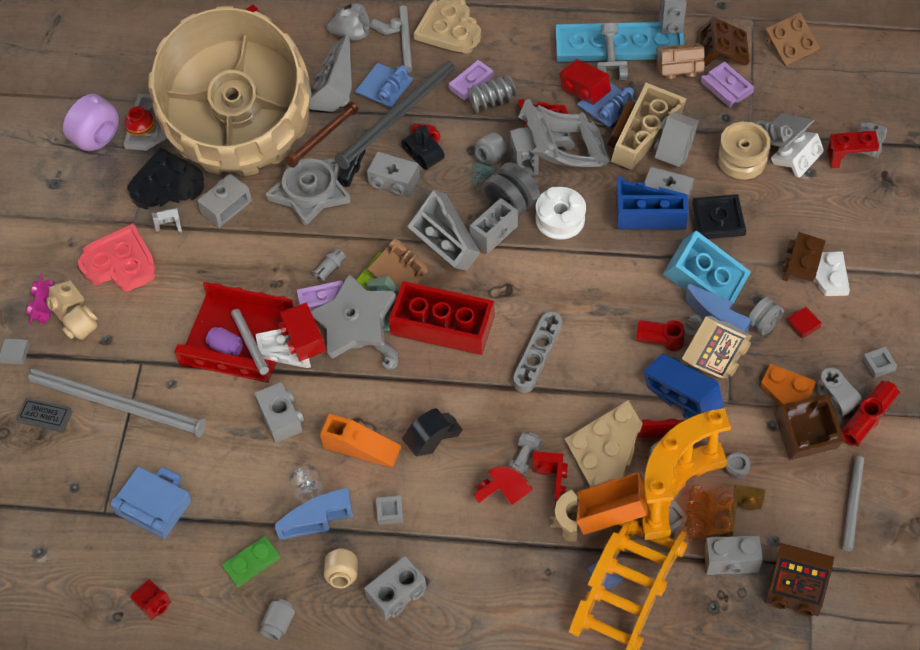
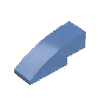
(709, 304)
(314, 515)

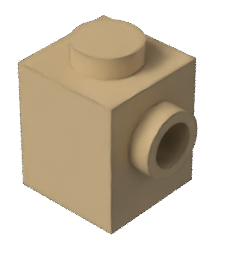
(63, 298)

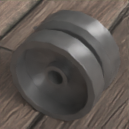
(512, 185)

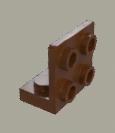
(723, 39)

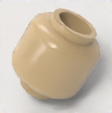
(79, 322)
(340, 568)

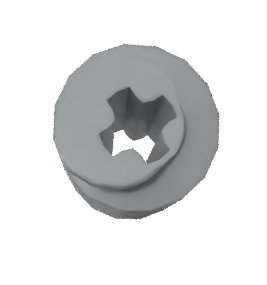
(491, 92)

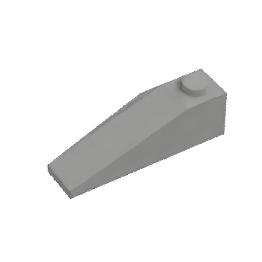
(334, 79)

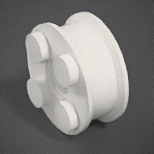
(564, 201)

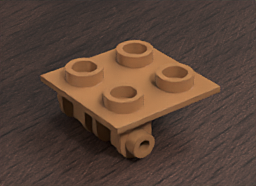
(792, 39)
(399, 264)

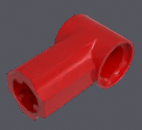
(660, 333)

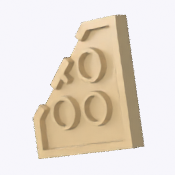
(606, 444)

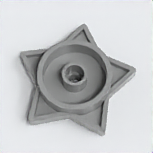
(310, 188)
(354, 317)

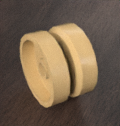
(743, 150)

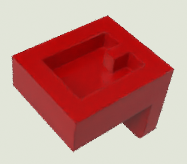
(150, 599)

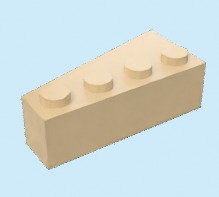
(645, 124)

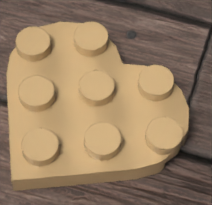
(449, 26)

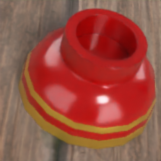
(139, 121)

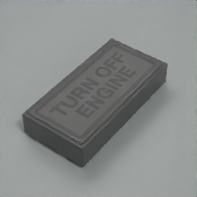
(44, 415)

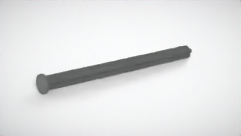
(392, 116)

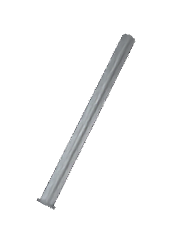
(118, 401)

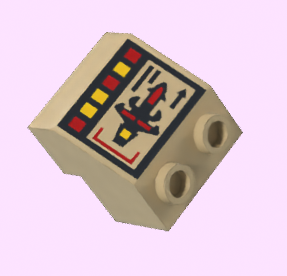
(717, 347)

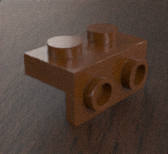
(803, 258)

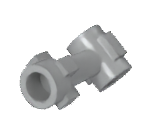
(528, 442)

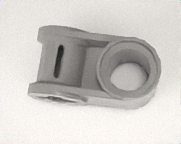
(842, 394)

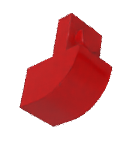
(508, 480)

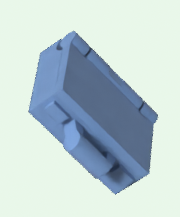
(152, 501)

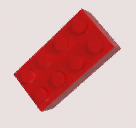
(442, 317)

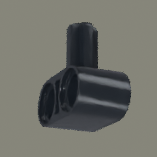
(423, 148)

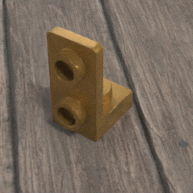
(748, 498)

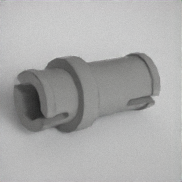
(331, 262)

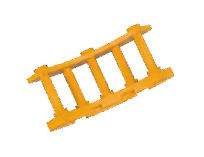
(676, 462)
(609, 564)

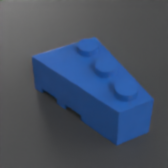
(649, 207)
(683, 386)

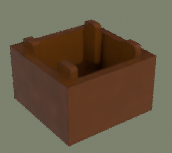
(809, 426)

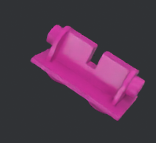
(38, 308)

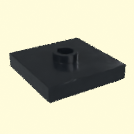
(719, 216)

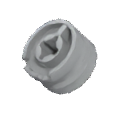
(765, 315)

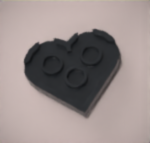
(165, 180)

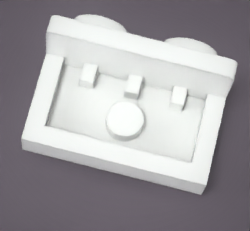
(799, 153)

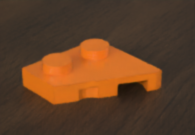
(786, 385)

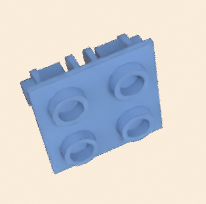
(385, 84)
(610, 106)

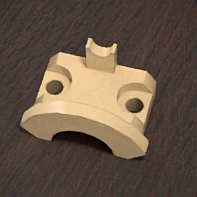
(565, 505)

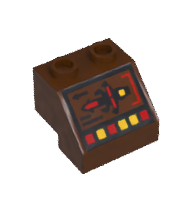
(799, 580)

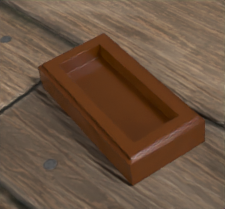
(621, 123)

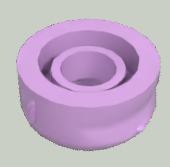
(91, 122)

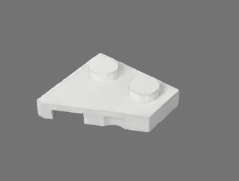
(832, 275)
(275, 348)

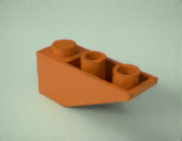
(358, 441)

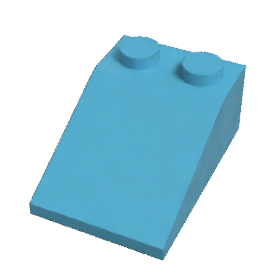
(707, 267)

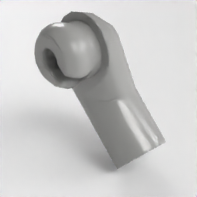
(391, 356)

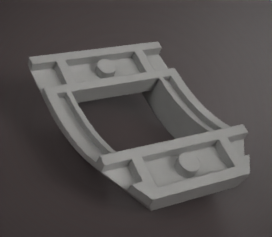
(543, 121)

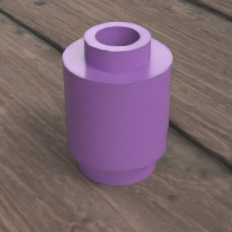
(224, 341)

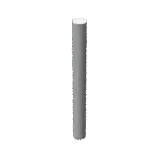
(405, 37)
(250, 342)
(853, 502)

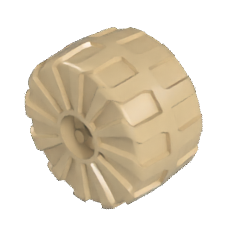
(221, 56)

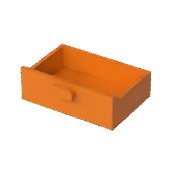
(611, 503)

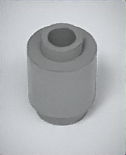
(277, 619)

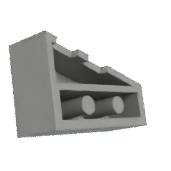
(444, 231)

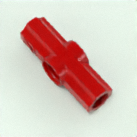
(876, 403)

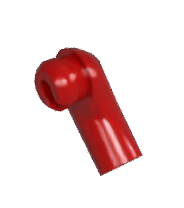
(433, 132)

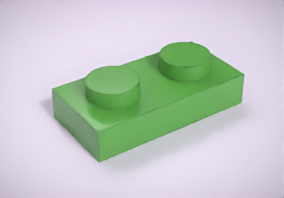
(251, 561)

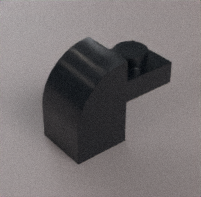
(429, 430)

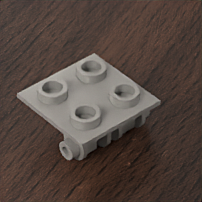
(785, 129)

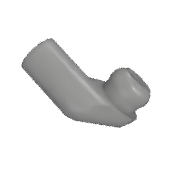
(386, 29)

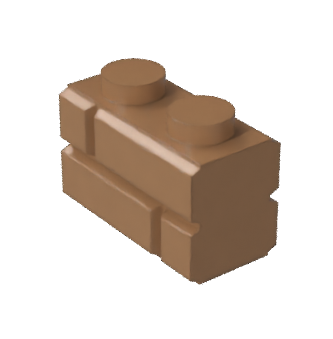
(680, 59)

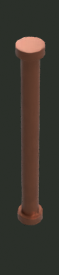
(293, 159)

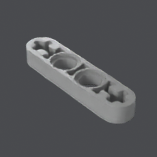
(539, 352)

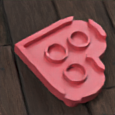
(118, 258)

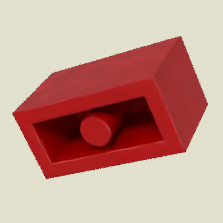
(585, 81)
(302, 332)

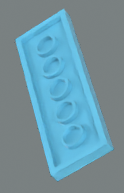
(632, 42)

